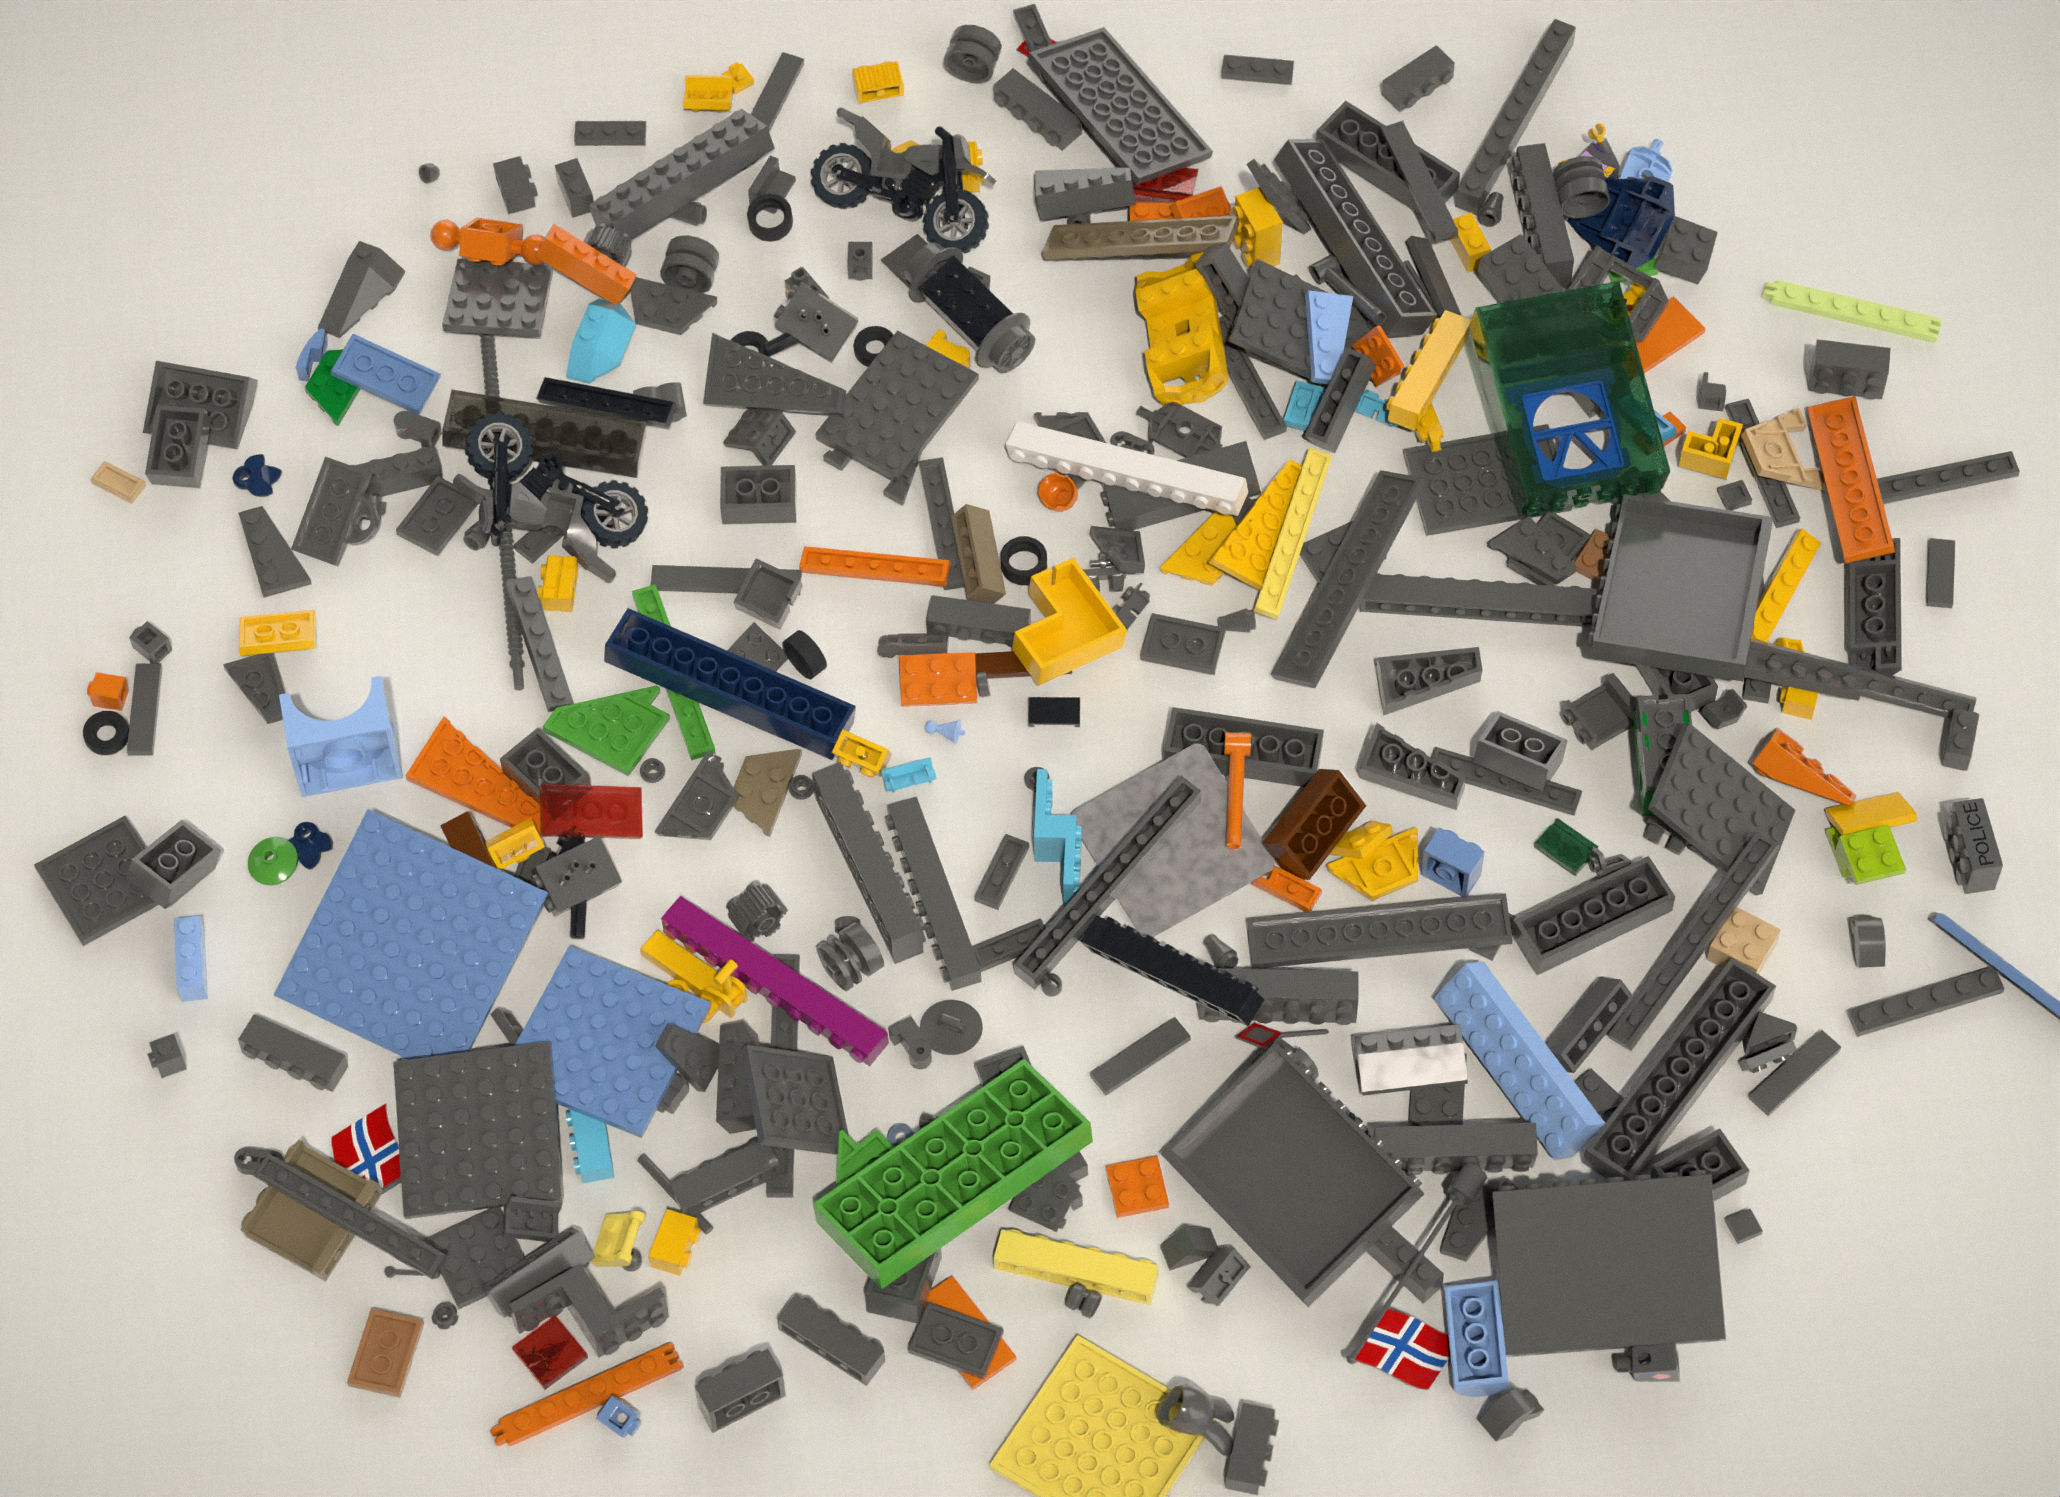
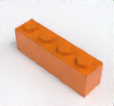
(585, 265)

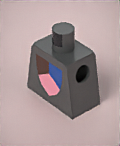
(1662, 1365)

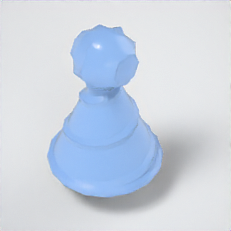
(950, 730)

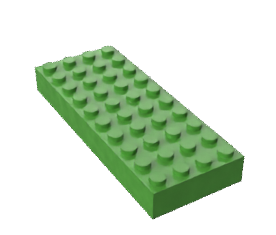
(952, 1173)

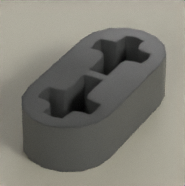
(1132, 442)
(257, 1156)

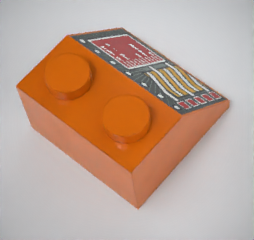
(1151, 209)

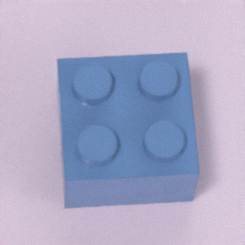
(1452, 862)

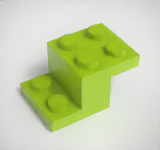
(1866, 854)

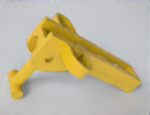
(710, 985)

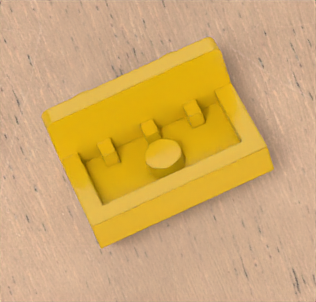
(708, 93)

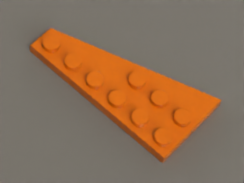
(470, 778)

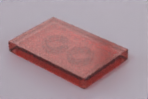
(1173, 185)

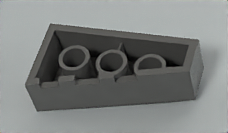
(1082, 190)
(1423, 676)

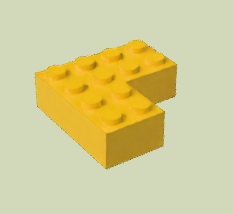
(1075, 625)

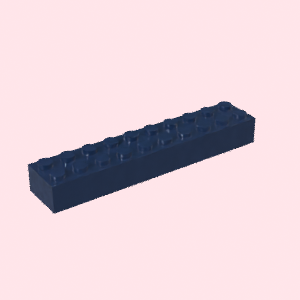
(728, 683)

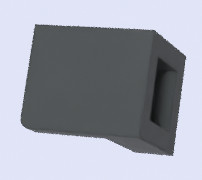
(1712, 395)

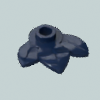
(259, 476)
(310, 847)

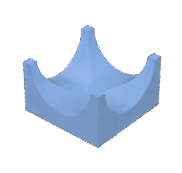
(345, 750)

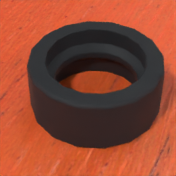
(766, 201)
(1022, 544)
(804, 654)

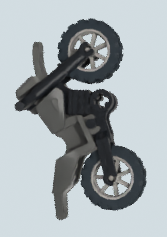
(907, 181)
(547, 496)

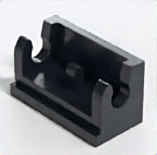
(1054, 711)

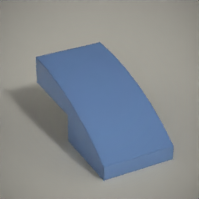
(312, 352)

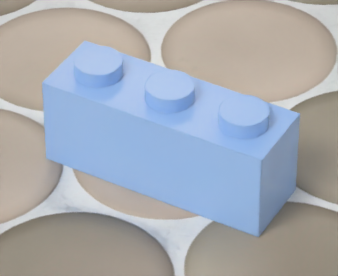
(190, 958)

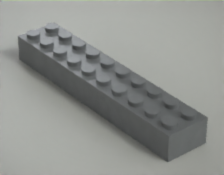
(1354, 236)
(1679, 1073)

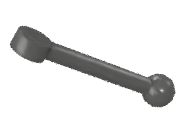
(391, 1272)

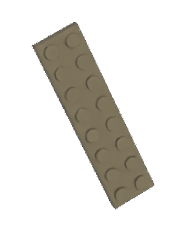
(1139, 237)

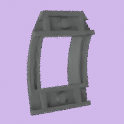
(1650, 305)

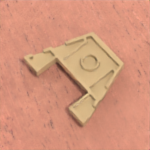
(1775, 453)

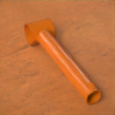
(1237, 747)

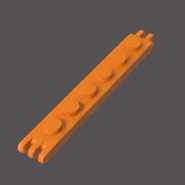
(587, 1396)

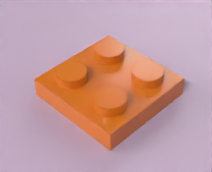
(1137, 1186)

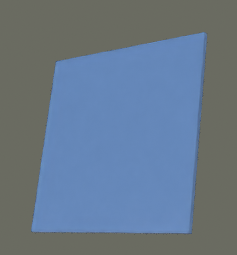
(410, 942)

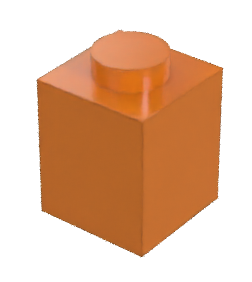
(108, 691)

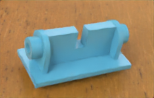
(1370, 403)
(908, 774)

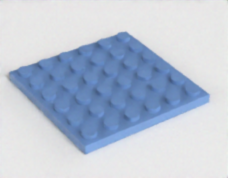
(606, 1035)

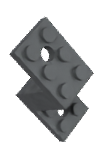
(600, 1327)

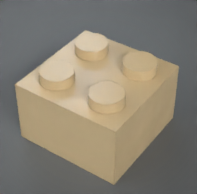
(1745, 940)

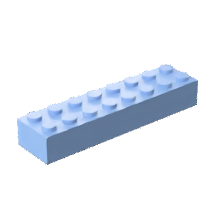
(1519, 1060)

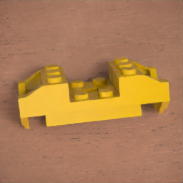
(1171, 305)

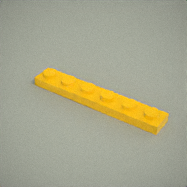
(1784, 583)

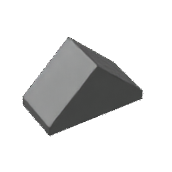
(1769, 1032)
(1188, 1247)

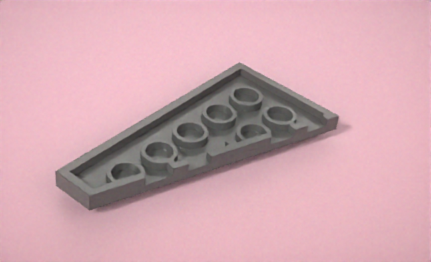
(755, 381)

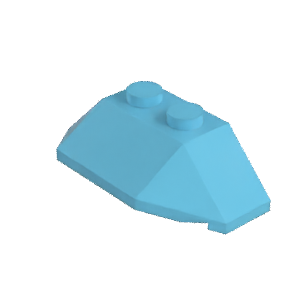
(599, 341)

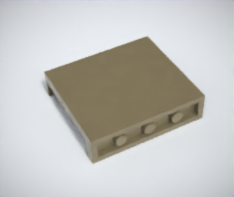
(299, 1232)

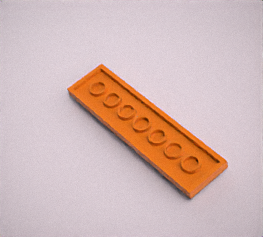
(1850, 479)

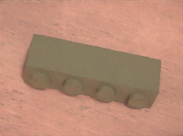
(978, 554)

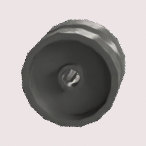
(972, 53)
(689, 263)

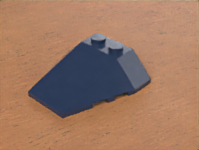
(1633, 220)

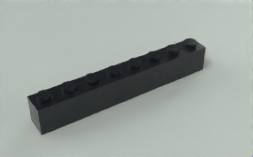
(1173, 970)

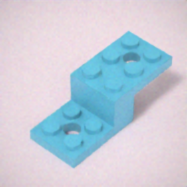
(1057, 837)

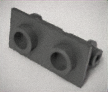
(1134, 600)

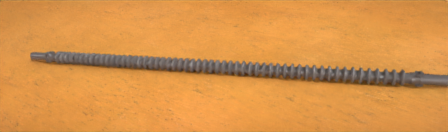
(506, 547)

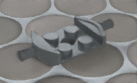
(1170, 418)

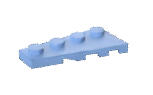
(1327, 330)

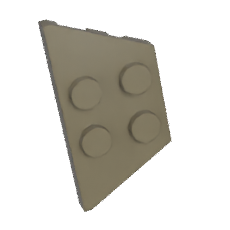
(764, 785)

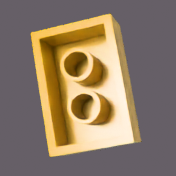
(1258, 229)

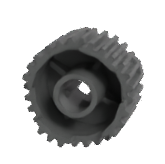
(610, 243)
(756, 911)

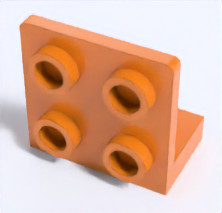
(1382, 353)

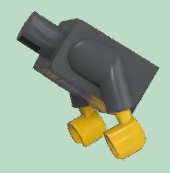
(1602, 151)

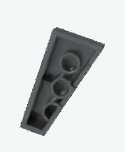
(1409, 770)
(733, 1097)

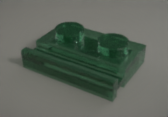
(1565, 846)

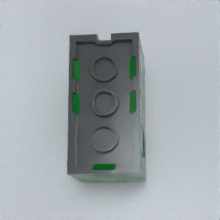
(1655, 733)

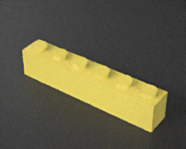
(1069, 1265)

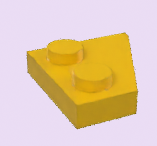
(1362, 840)

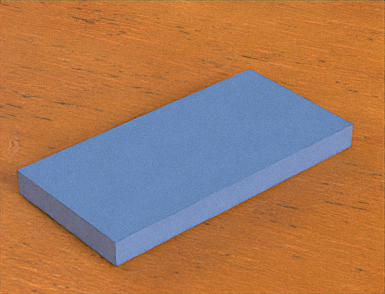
(385, 374)

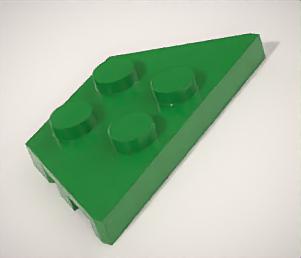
(330, 392)

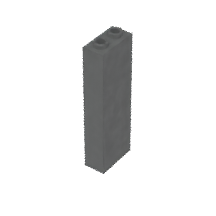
(1139, 509)

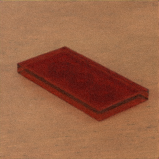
(590, 811)

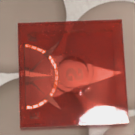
(549, 1352)

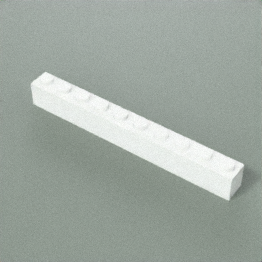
(1127, 468)

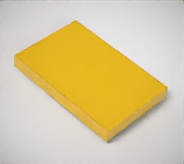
(277, 632)
(1871, 813)

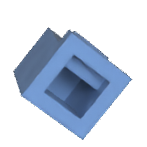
(610, 1414)

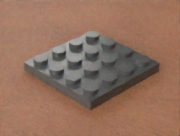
(498, 298)
(92, 882)
(794, 1099)

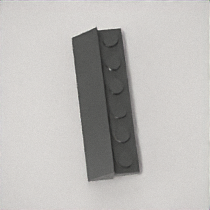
(1876, 612)

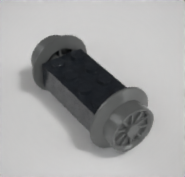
(969, 307)

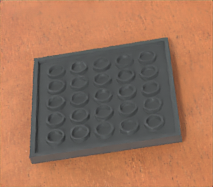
(477, 1129)

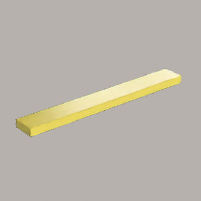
(1293, 533)

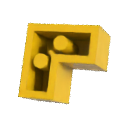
(1712, 454)

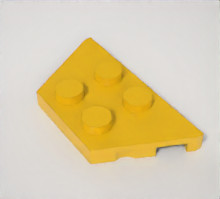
(1193, 556)
(1384, 870)

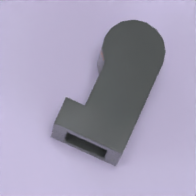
(417, 428)
(913, 1041)

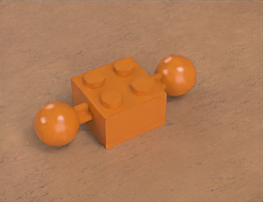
(486, 240)

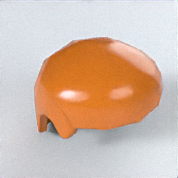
(1058, 492)

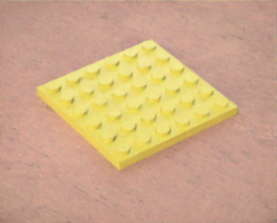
(1095, 1433)

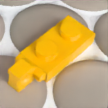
(1430, 429)

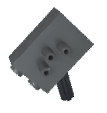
(813, 321)
(574, 880)

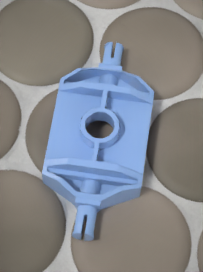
(1648, 162)

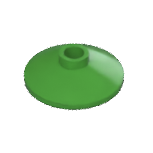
(279, 867)

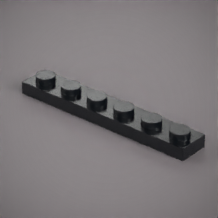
(606, 401)

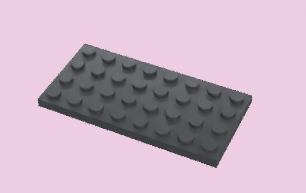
(1120, 105)

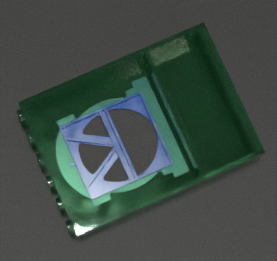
(1580, 346)

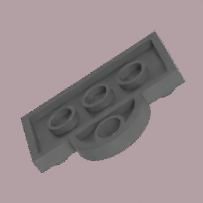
(335, 513)

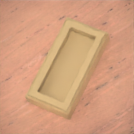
(118, 482)

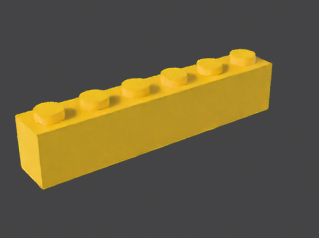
(1429, 370)

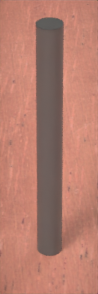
(664, 1182)

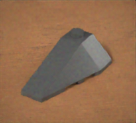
(363, 282)

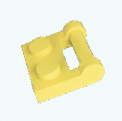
(617, 1239)

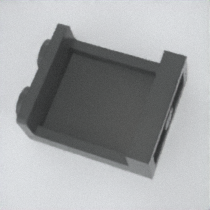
(1601, 713)

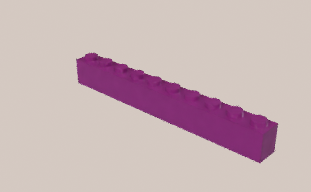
(775, 982)

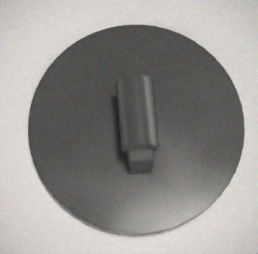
(951, 1027)

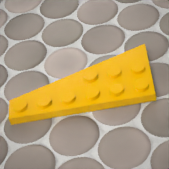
(1252, 542)

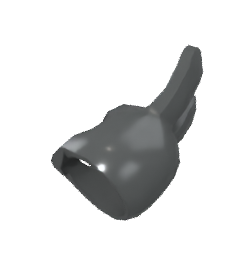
(1197, 1416)

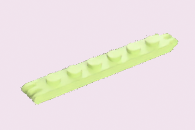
(1853, 310)

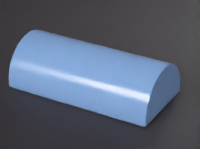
(1476, 1338)

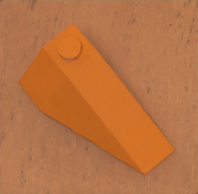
(1786, 763)

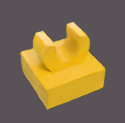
(740, 77)

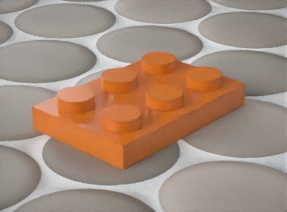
(938, 679)

